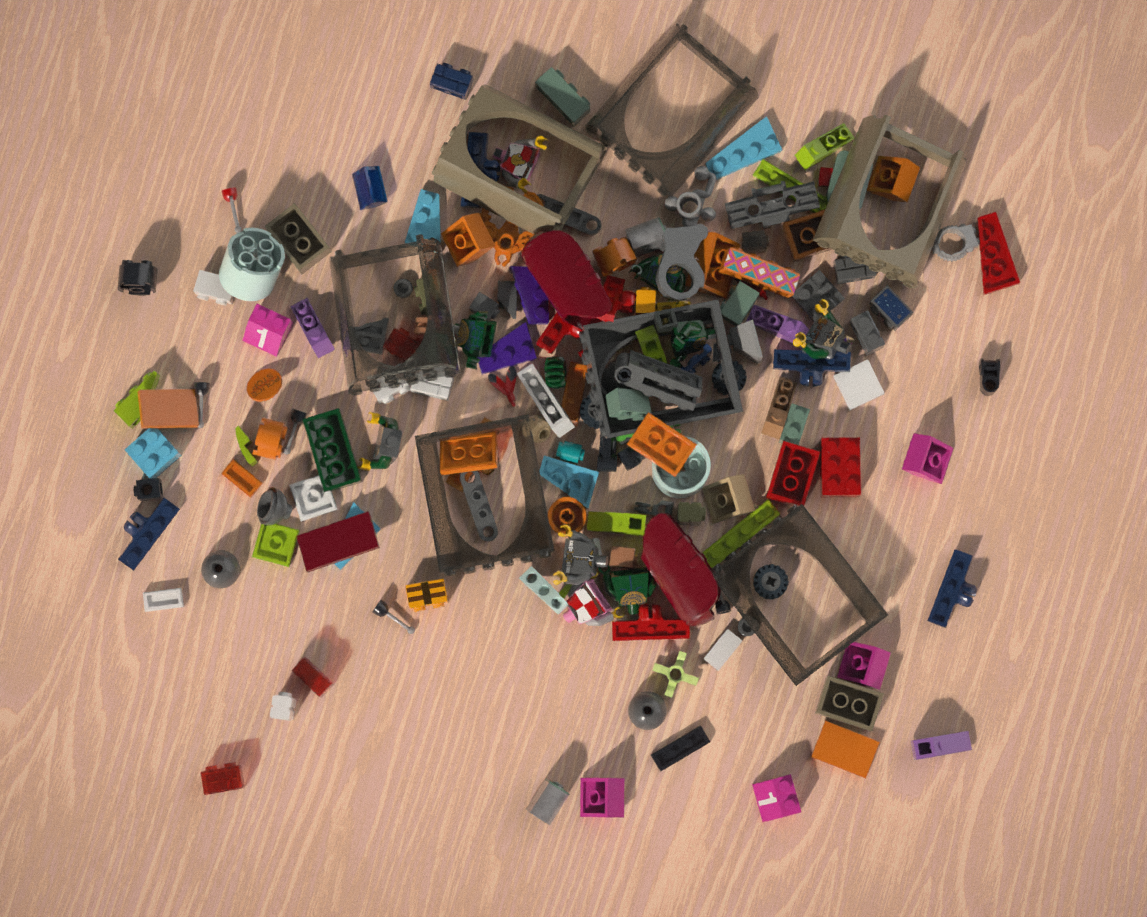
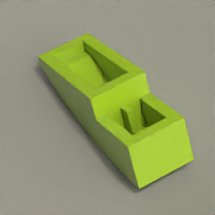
(650, 343)

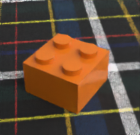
(467, 239)

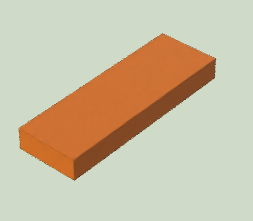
(574, 390)

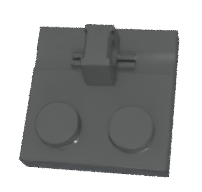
(813, 291)

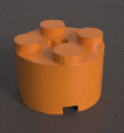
(614, 256)
(269, 439)
(567, 505)

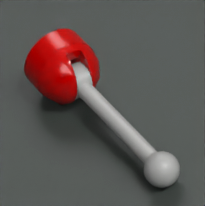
(230, 195)

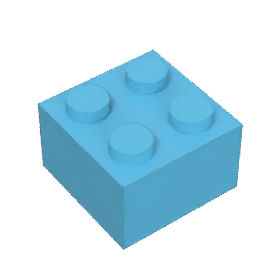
(153, 452)

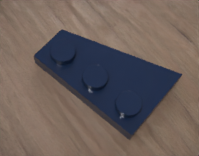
(697, 359)

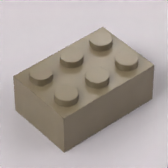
(298, 238)
(849, 703)

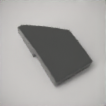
(507, 297)

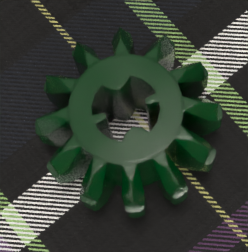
(555, 372)

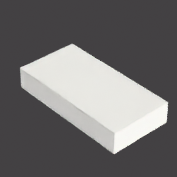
(163, 599)
(722, 649)

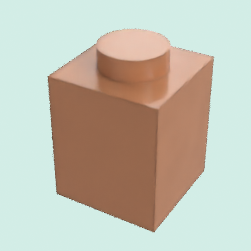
(623, 557)

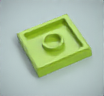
(276, 544)

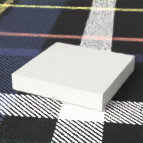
(859, 385)
(311, 498)

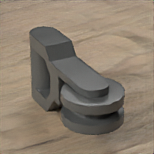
(642, 508)

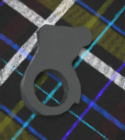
(679, 250)

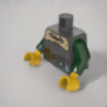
(824, 336)
(386, 445)

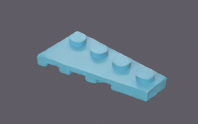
(746, 150)

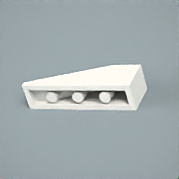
(545, 400)

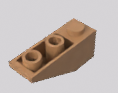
(779, 407)

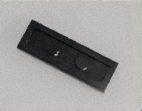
(680, 748)

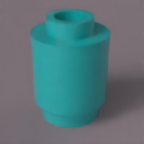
(570, 452)

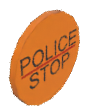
(264, 385)

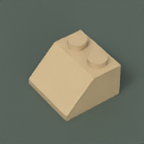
(728, 498)

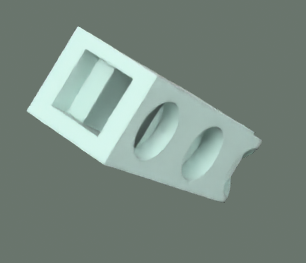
(543, 590)

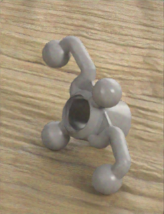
(697, 196)

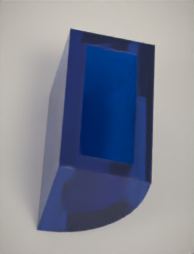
(369, 187)

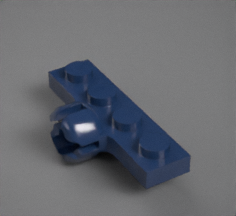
(477, 149)
(809, 367)
(146, 532)
(953, 589)

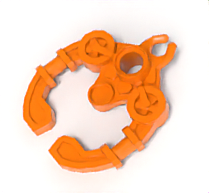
(508, 232)

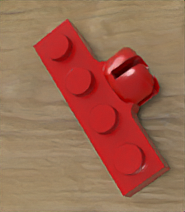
(621, 300)
(555, 333)
(650, 627)

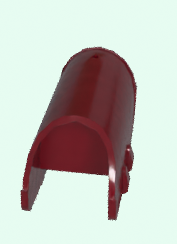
(566, 277)
(680, 570)

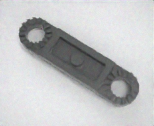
(577, 220)
(479, 505)

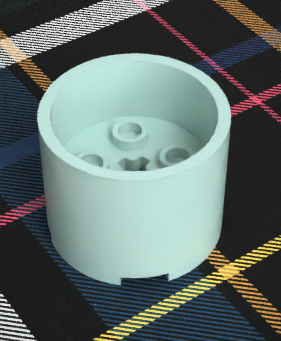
(251, 264)
(687, 482)

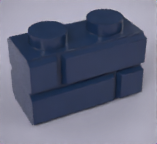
(451, 81)

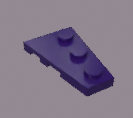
(532, 296)
(509, 351)

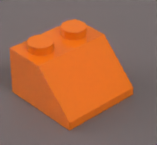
(893, 178)

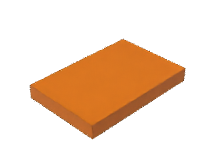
(168, 408)
(661, 444)
(469, 453)
(845, 749)

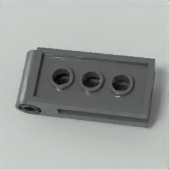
(658, 379)

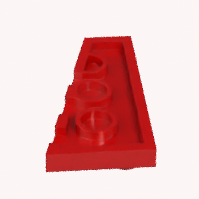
(995, 258)

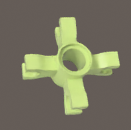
(678, 665)

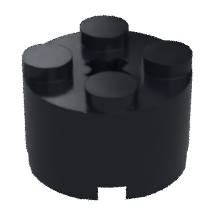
(137, 277)

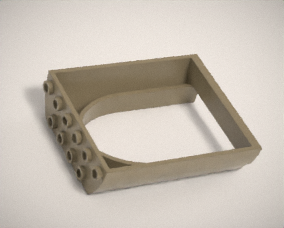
(460, 174)
(841, 221)

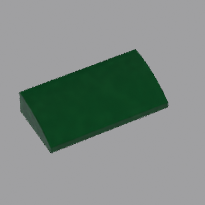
(332, 450)

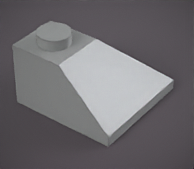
(745, 341)

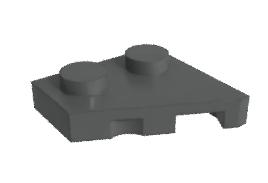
(373, 336)

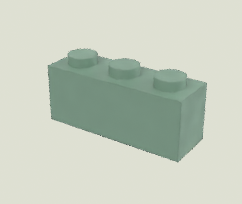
(563, 96)

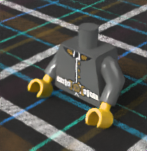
(579, 558)

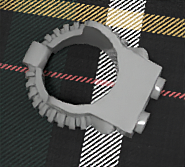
(968, 236)

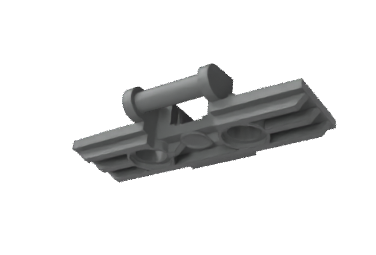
(773, 210)

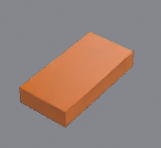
(242, 478)

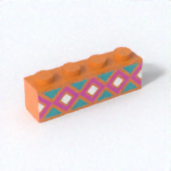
(759, 272)

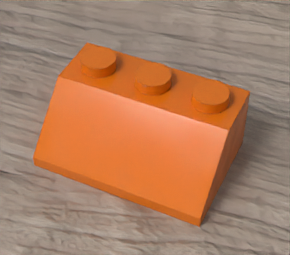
(709, 257)

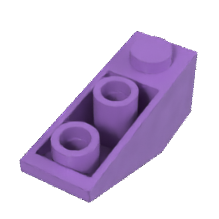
(776, 323)
(312, 328)
(941, 745)

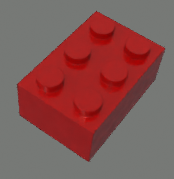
(840, 467)
(792, 474)

